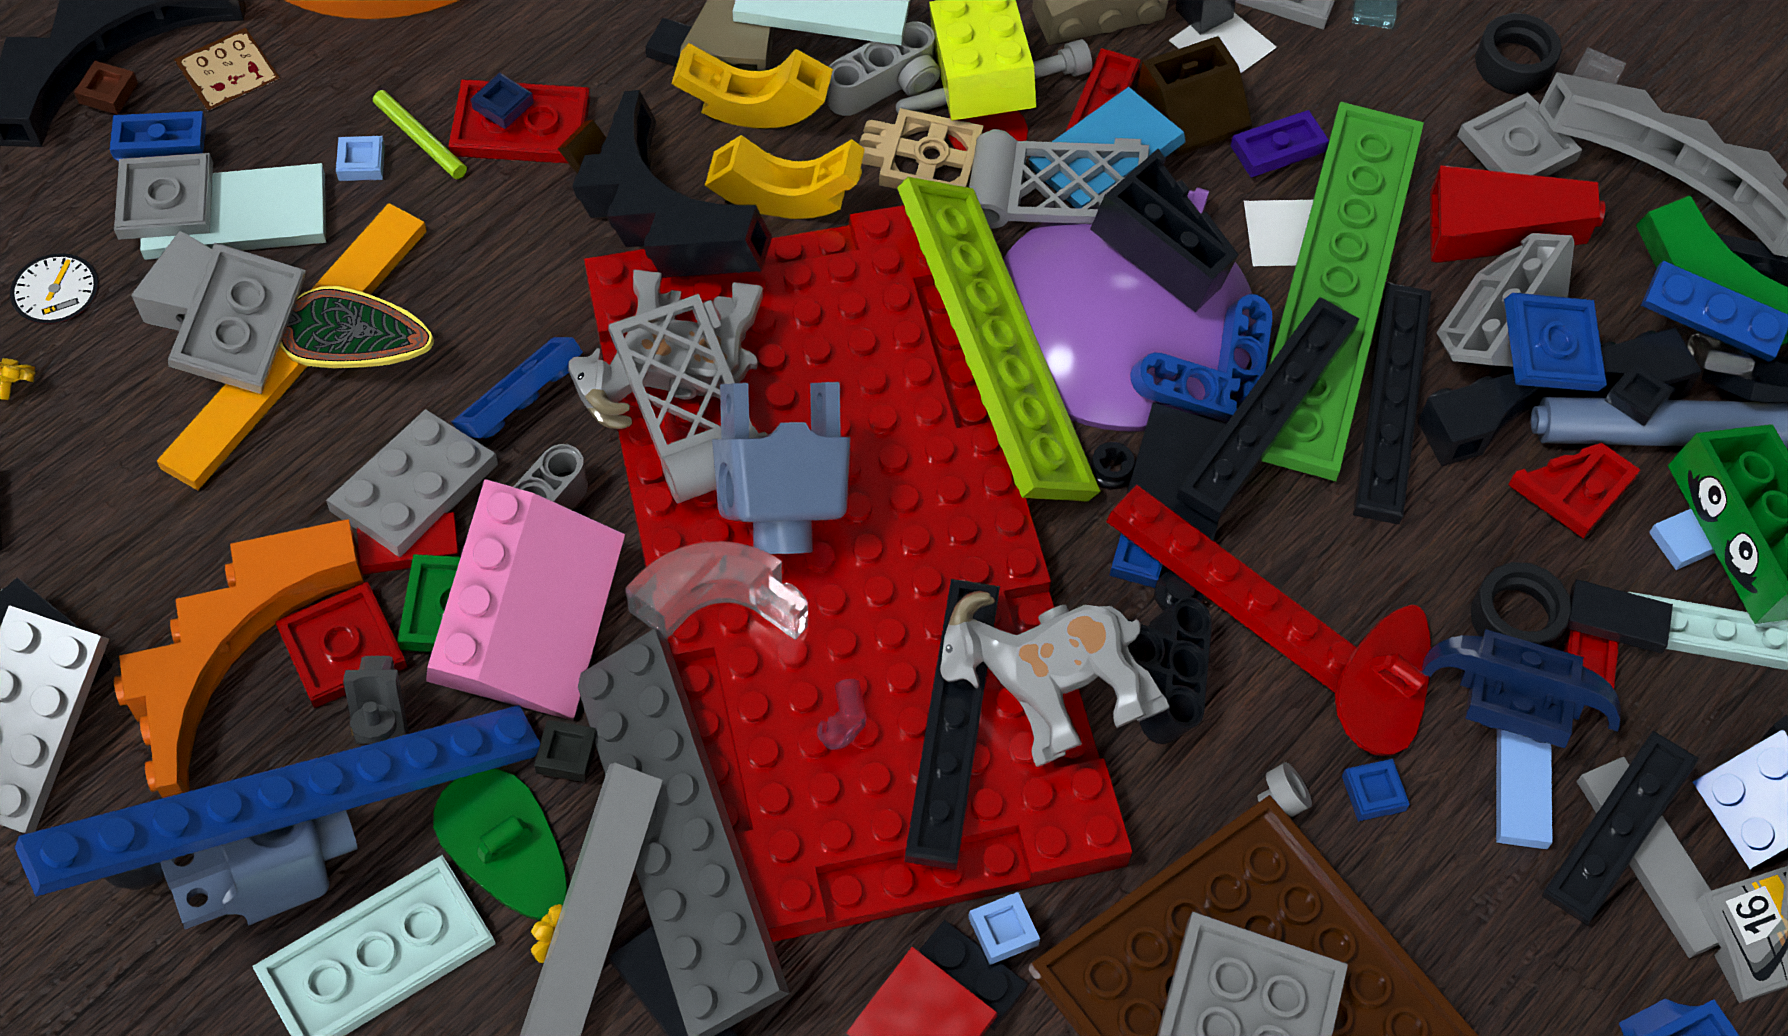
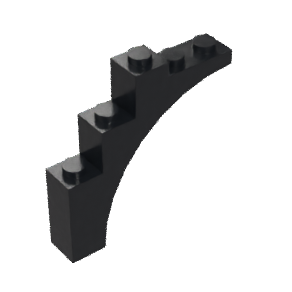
(44, 71)
(676, 230)

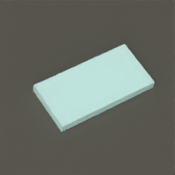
(856, 19)
(261, 210)
(375, 954)

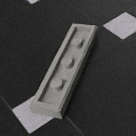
(1661, 868)

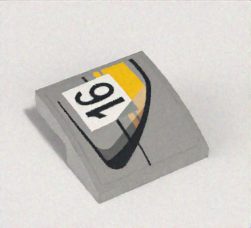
(1750, 933)

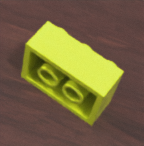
(982, 57)

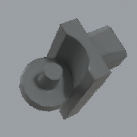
(375, 701)

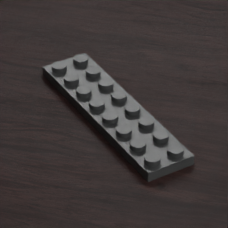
(690, 855)

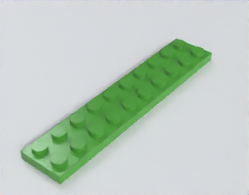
(1346, 263)

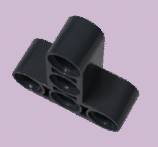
(1177, 658)

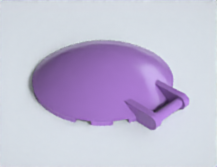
(1105, 314)

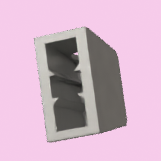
(171, 282)

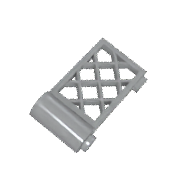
(1001, 169)
(690, 461)

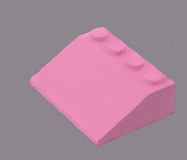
(525, 602)

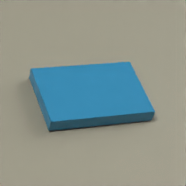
(1121, 117)

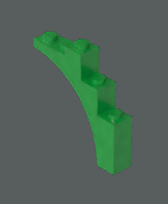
(1684, 239)

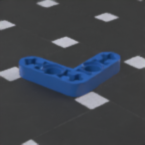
(1217, 383)

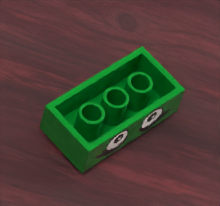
(1741, 501)

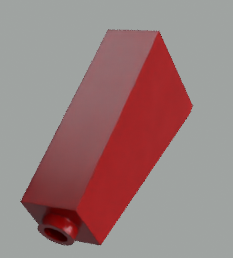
(1492, 211)

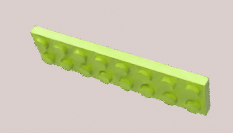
(998, 342)

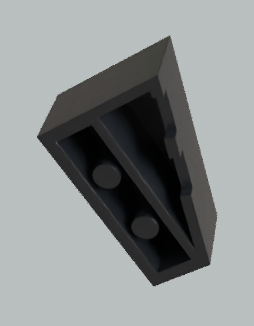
(1164, 233)

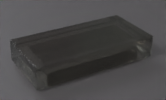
(1720, 356)

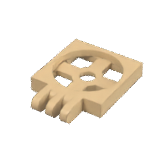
(886, 140)

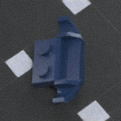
(1524, 685)

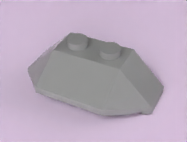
(1478, 322)

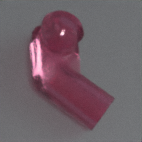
(848, 721)

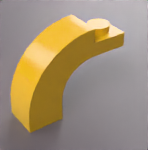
(754, 97)
(782, 186)

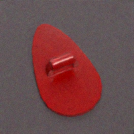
(1382, 683)

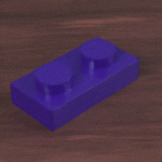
(1279, 143)

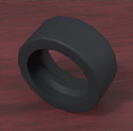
(1525, 31)
(1532, 581)

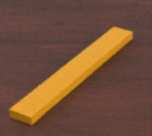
(237, 410)

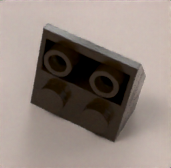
(1198, 92)

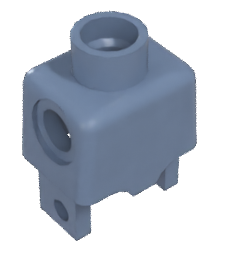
(782, 477)
(261, 872)

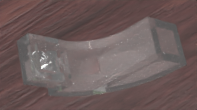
(715, 574)

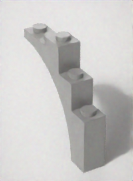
(1688, 148)

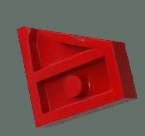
(1577, 486)

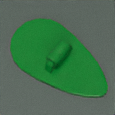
(502, 841)

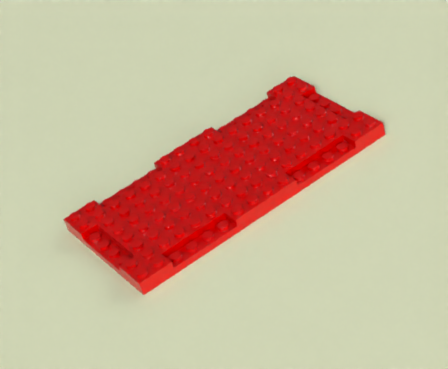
(922, 508)

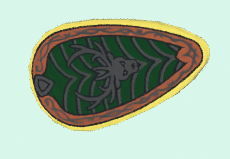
(352, 330)

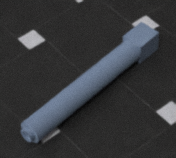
(1675, 423)

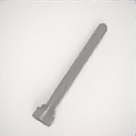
(1072, 59)

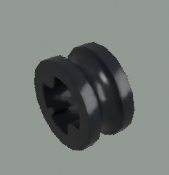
(1118, 453)

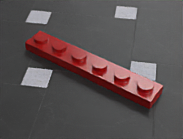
(1232, 586)

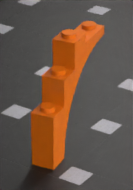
(266, 582)

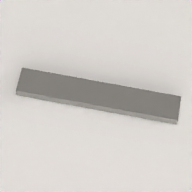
(592, 904)

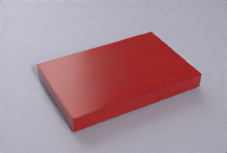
(532, 136)

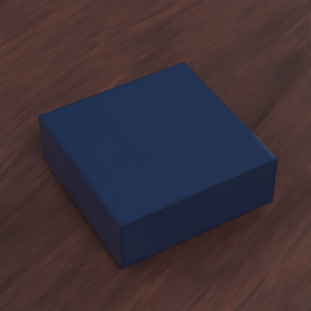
(502, 100)

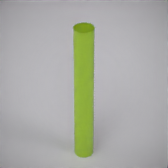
(419, 134)

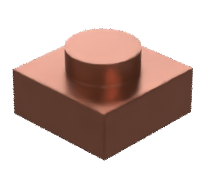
(106, 87)

